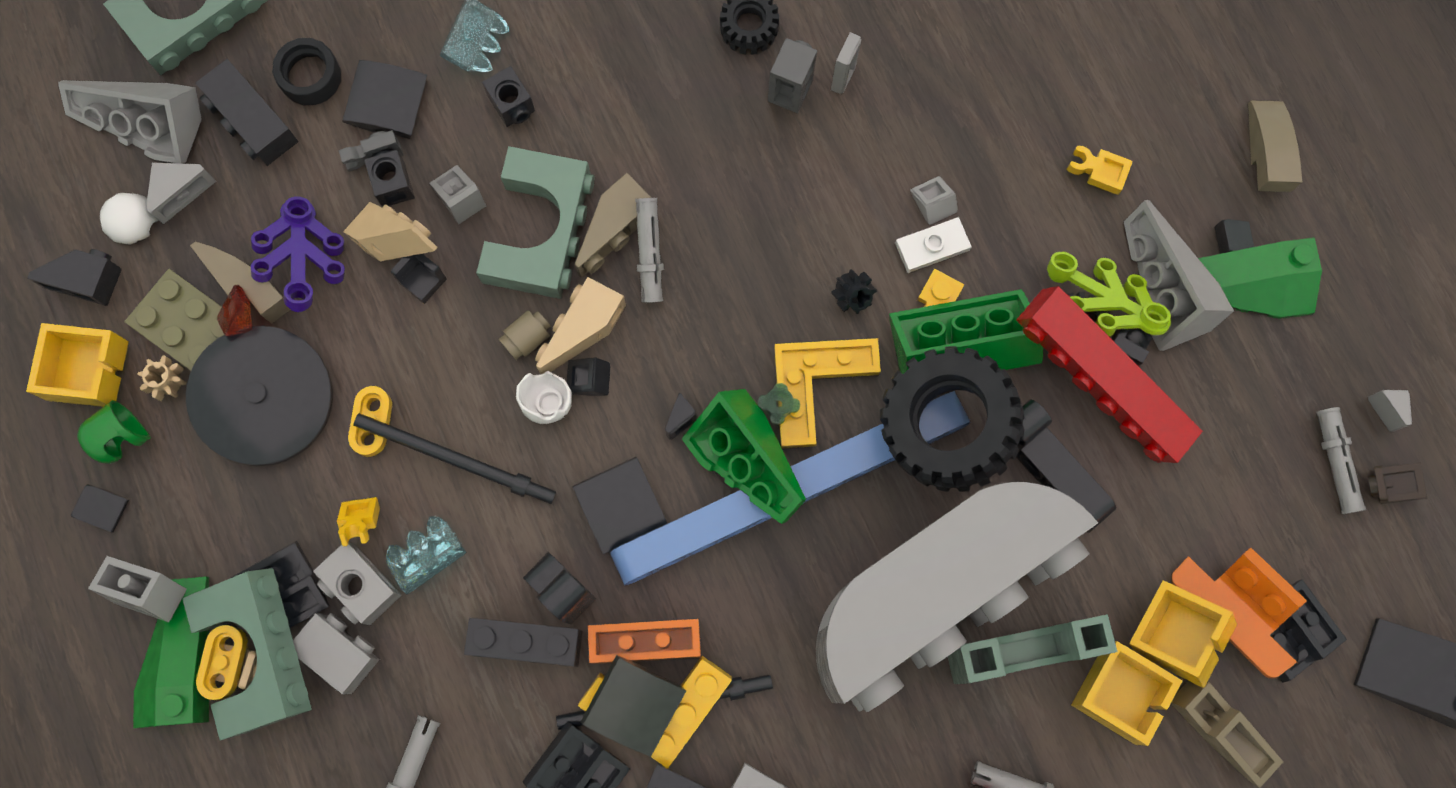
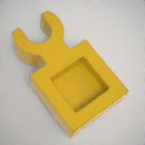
(1105, 171)
(940, 289)
(357, 518)

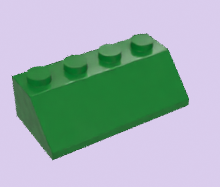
(973, 323)

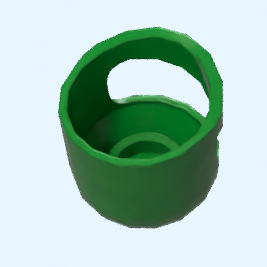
(107, 429)

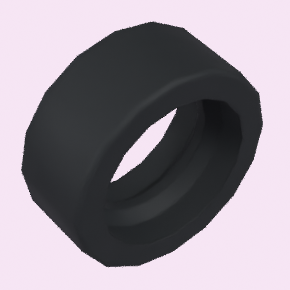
(297, 50)

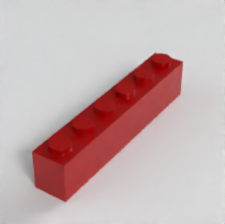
(1108, 375)

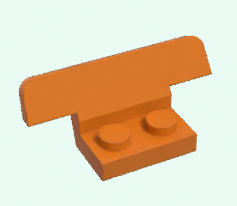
(1259, 604)

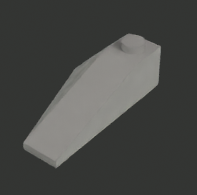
(148, 115)
(1174, 277)

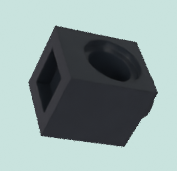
(504, 85)
(393, 190)

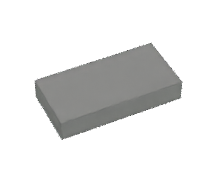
(846, 63)

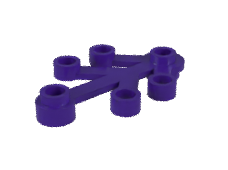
(298, 248)

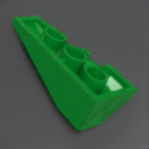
(1270, 278)
(742, 448)
(167, 680)

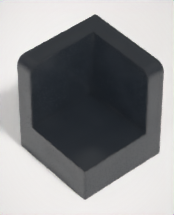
(418, 276)
(1133, 343)

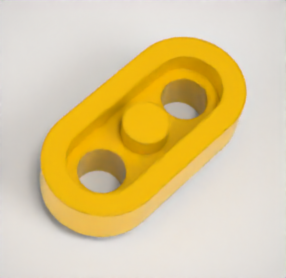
(362, 405)
(218, 661)

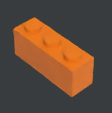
(644, 641)

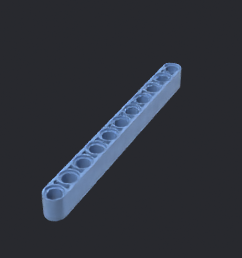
(736, 512)

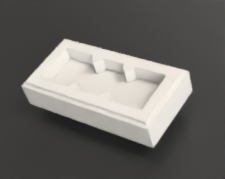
(933, 245)

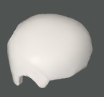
(126, 218)
(544, 397)

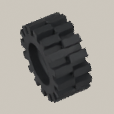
(749, 39)

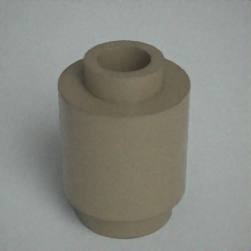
(525, 334)

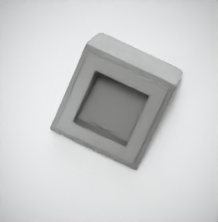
(935, 200)
(1392, 408)

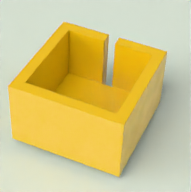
(77, 365)
(1183, 633)
(1122, 690)

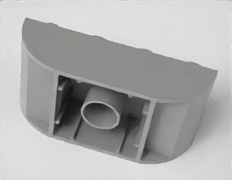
(938, 578)

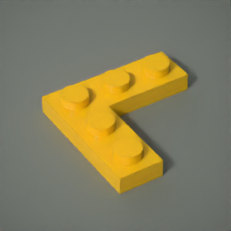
(801, 362)
(703, 689)

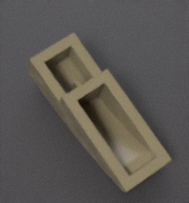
(1274, 146)
(232, 271)
(1227, 732)

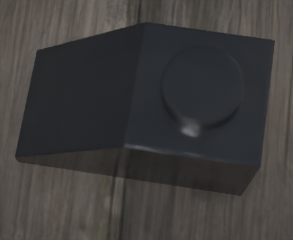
(80, 275)

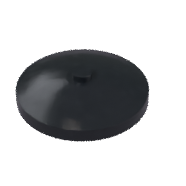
(259, 396)

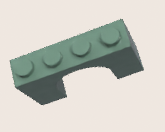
(172, 40)
(544, 267)
(1032, 649)
(278, 682)

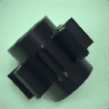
(854, 291)

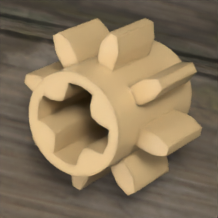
(168, 384)

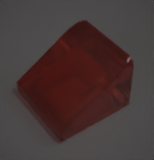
(235, 313)

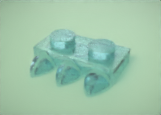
(472, 35)
(424, 554)

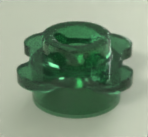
(778, 393)

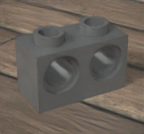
(792, 74)

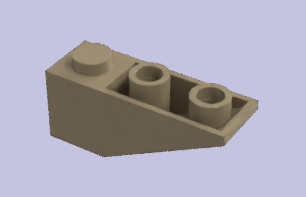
(611, 224)

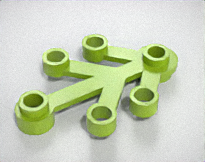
(1146, 315)

